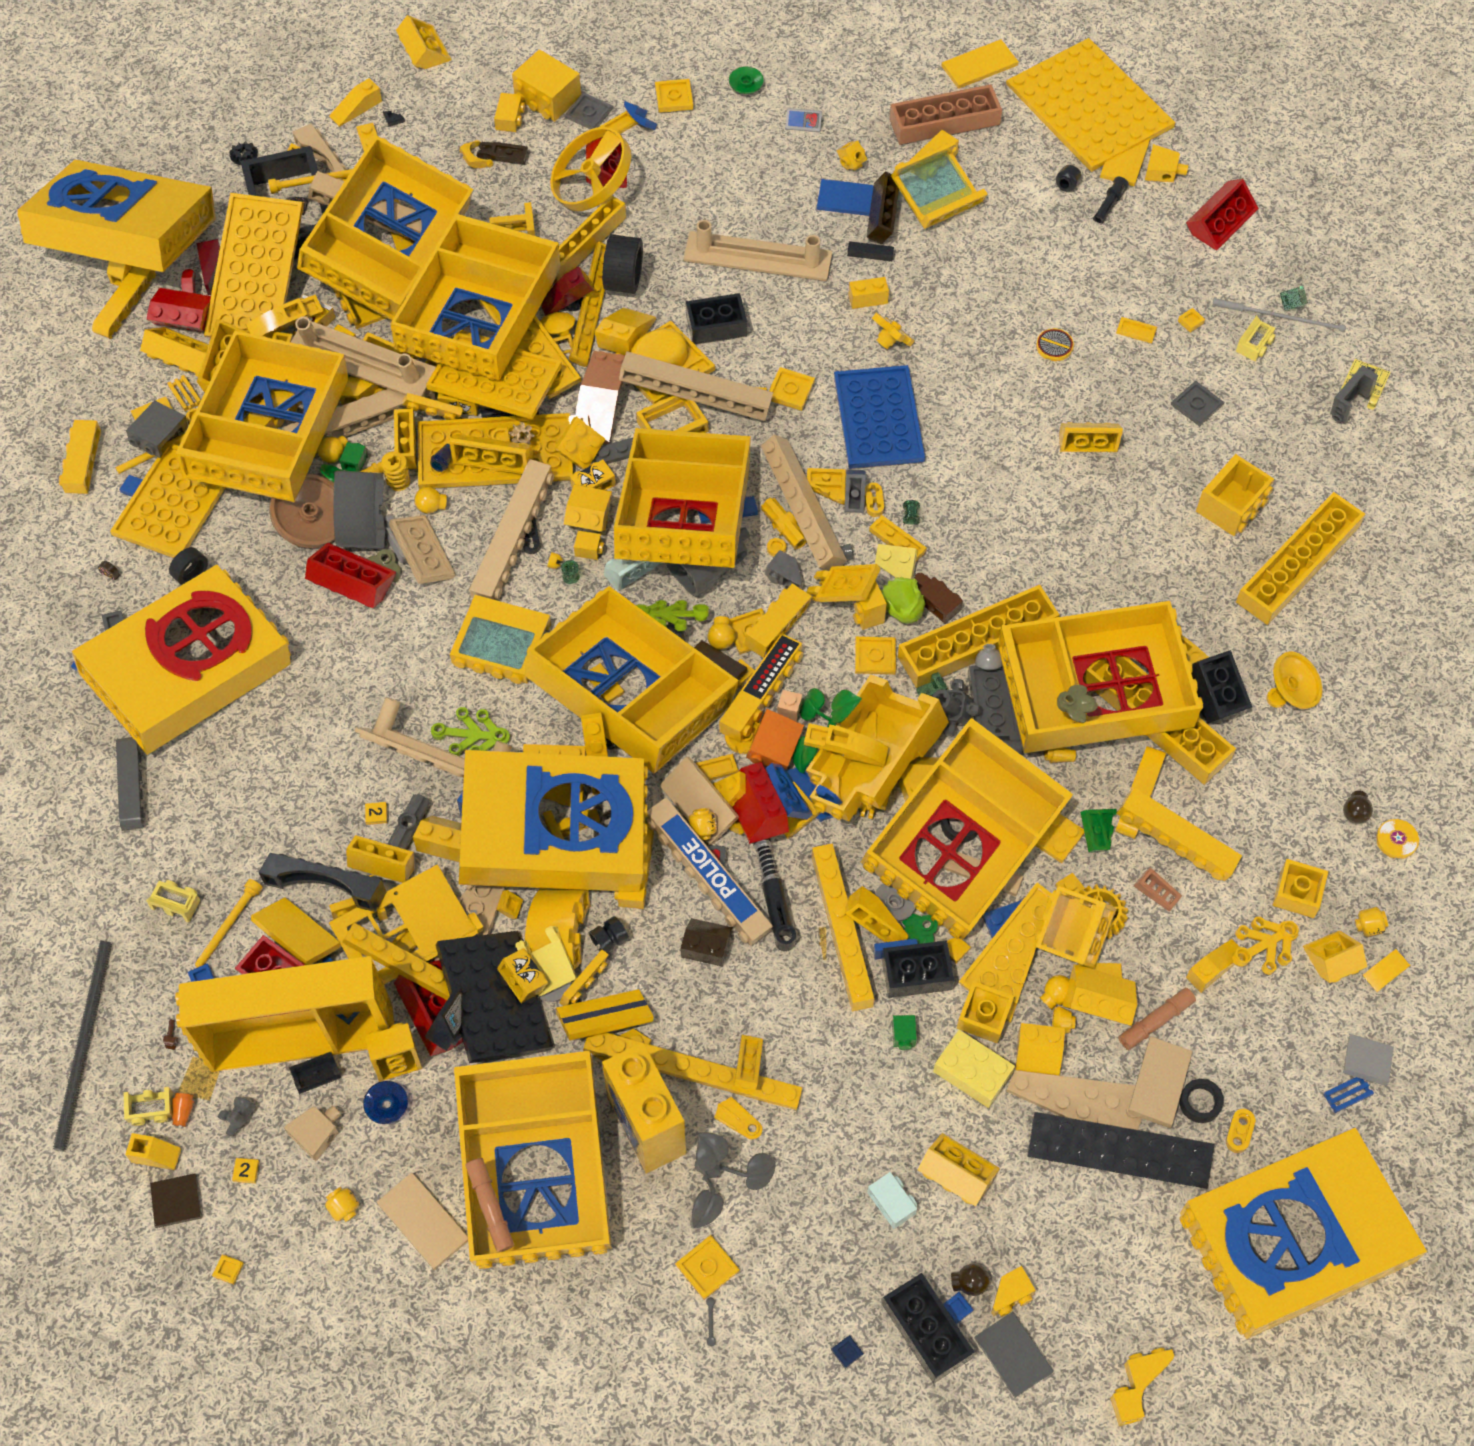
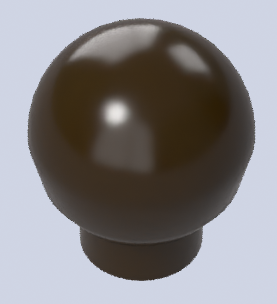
(1358, 807)
(971, 1279)

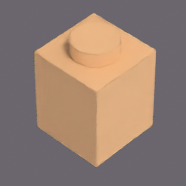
(790, 704)

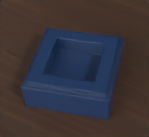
(847, 1351)

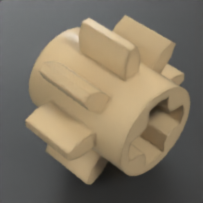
(527, 435)

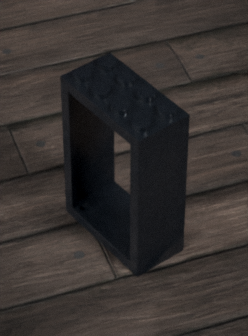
(279, 167)

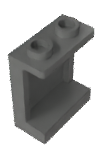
(1361, 382)
(155, 428)

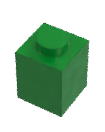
(353, 457)
(904, 1031)

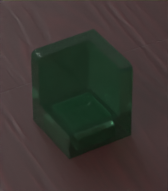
(1293, 297)
(936, 683)

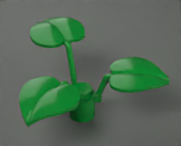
(842, 706)

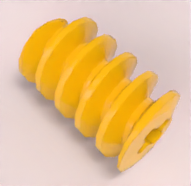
(396, 471)

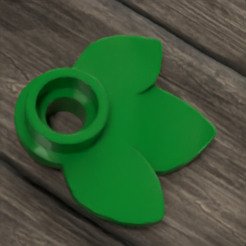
(915, 928)

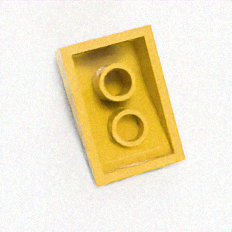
(622, 329)

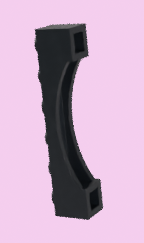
(283, 870)

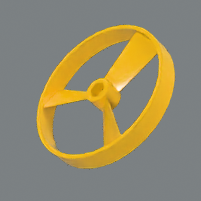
(591, 166)

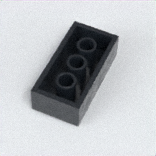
(927, 1328)

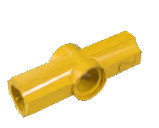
(784, 523)

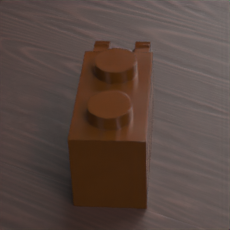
(938, 597)

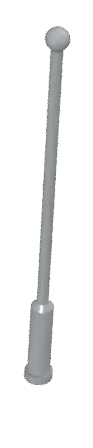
(1240, 307)

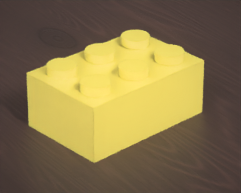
(973, 1068)

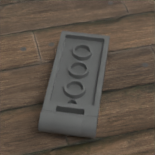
(997, 715)

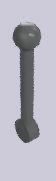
(711, 1340)

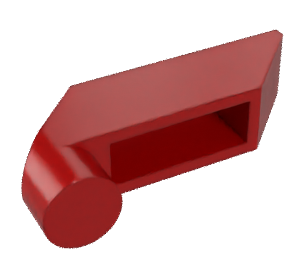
(188, 281)

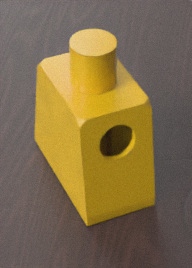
(1164, 165)

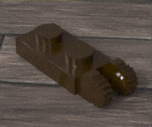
(503, 152)

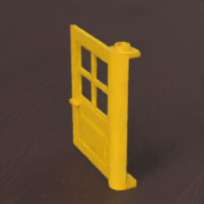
(428, 913)

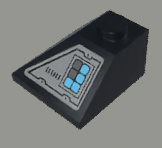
(448, 1022)

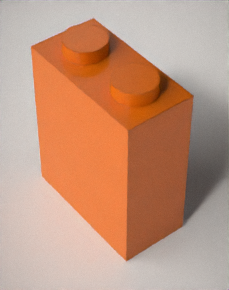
(774, 740)

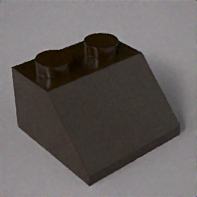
(705, 942)

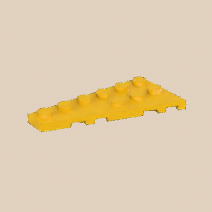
(1011, 951)

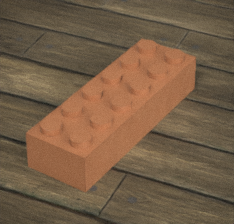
(948, 112)

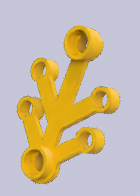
(1267, 942)

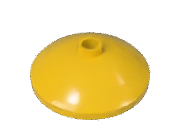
(1297, 680)

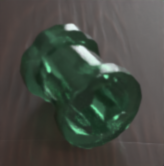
(911, 512)
(570, 568)

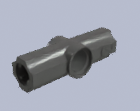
(413, 814)

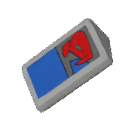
(803, 120)

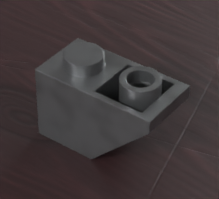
(784, 570)

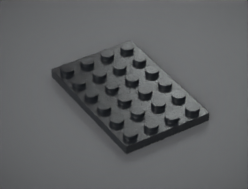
(492, 1015)

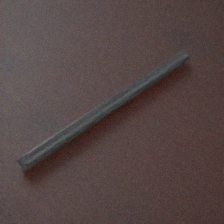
(83, 1041)

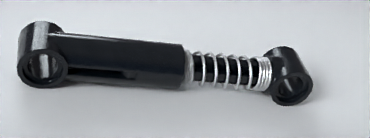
(775, 897)

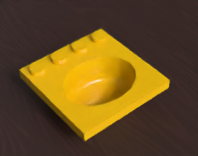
(670, 346)

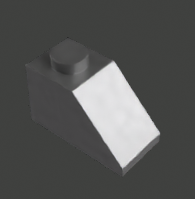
(855, 491)

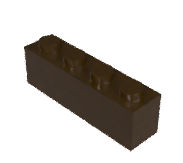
(883, 209)

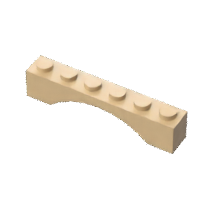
(312, 137)

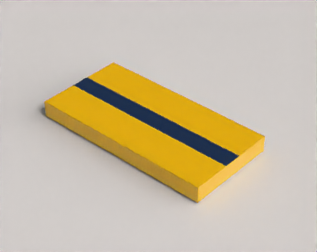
(604, 1014)

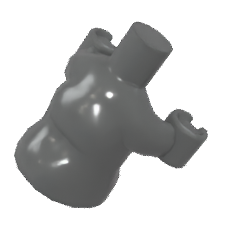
(238, 1115)

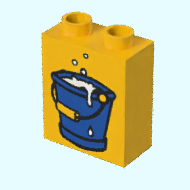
(644, 1107)

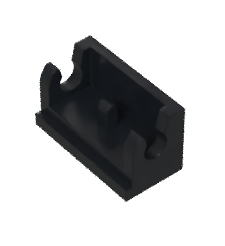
(315, 1072)

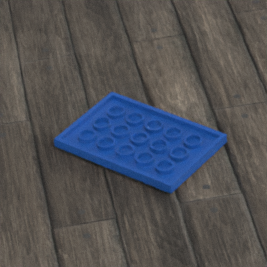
(878, 417)

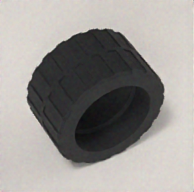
(622, 263)

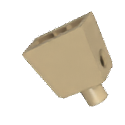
(314, 1130)

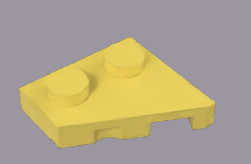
(896, 560)

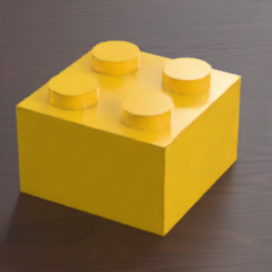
(1300, 888)

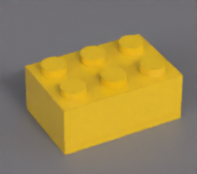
(393, 1051)

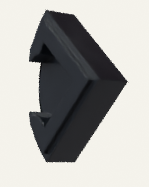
(393, 118)

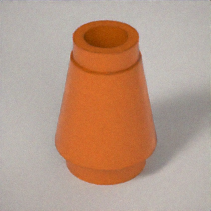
(181, 1108)

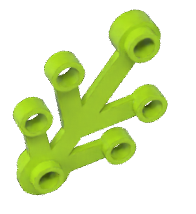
(678, 609)
(471, 734)

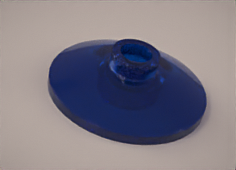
(383, 1092)

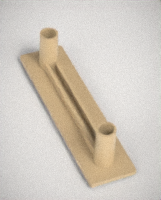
(758, 255)
(366, 359)
(421, 751)

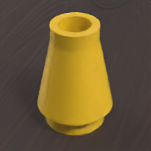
(1060, 755)

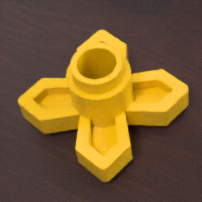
(891, 332)

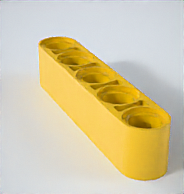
(122, 301)
(1144, 782)

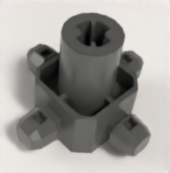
(957, 706)

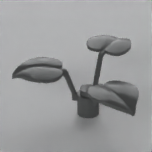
(709, 1152)

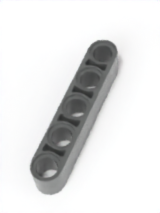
(129, 784)

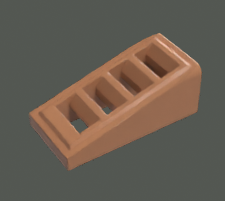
(1147, 889)

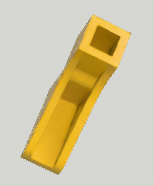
(1140, 1372)

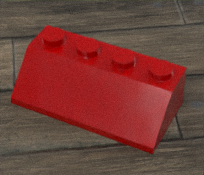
(1223, 214)
(349, 575)
(760, 808)
(423, 1008)

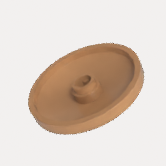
(308, 519)

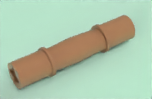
(1157, 1018)
(489, 1205)

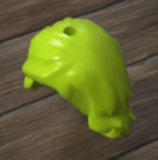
(904, 600)

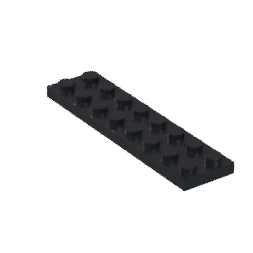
(1120, 1150)

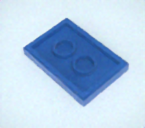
(845, 197)

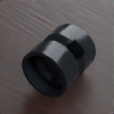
(608, 935)

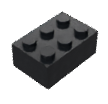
(716, 318)
(1220, 686)
(917, 969)

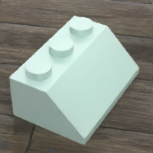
(624, 572)

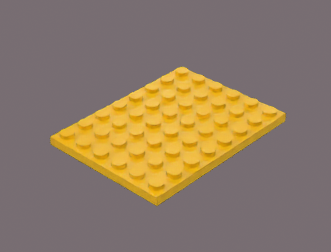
(1090, 104)

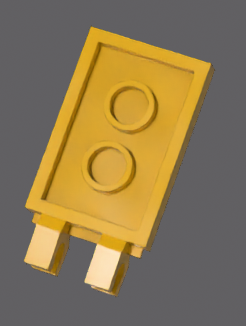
(844, 583)

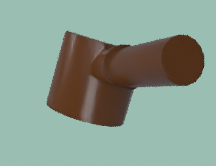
(168, 1039)

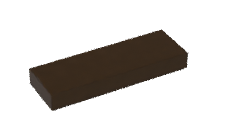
(724, 661)

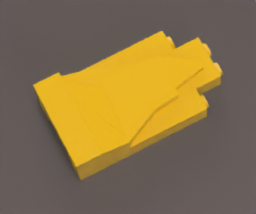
(890, 718)

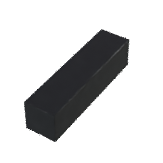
(870, 251)

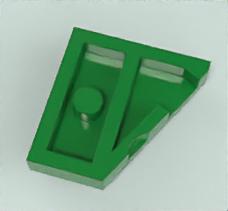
(1098, 828)

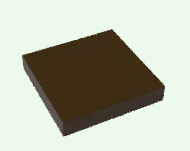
(175, 1200)

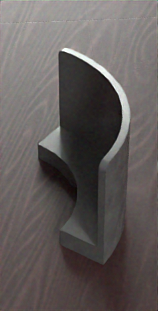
(357, 510)

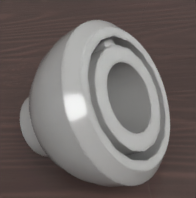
(988, 658)

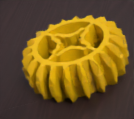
(1113, 900)

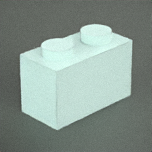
(892, 1200)

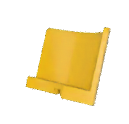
(561, 909)

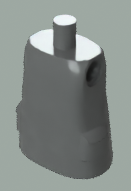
(702, 578)

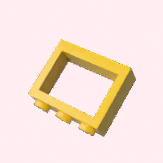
(668, 405)

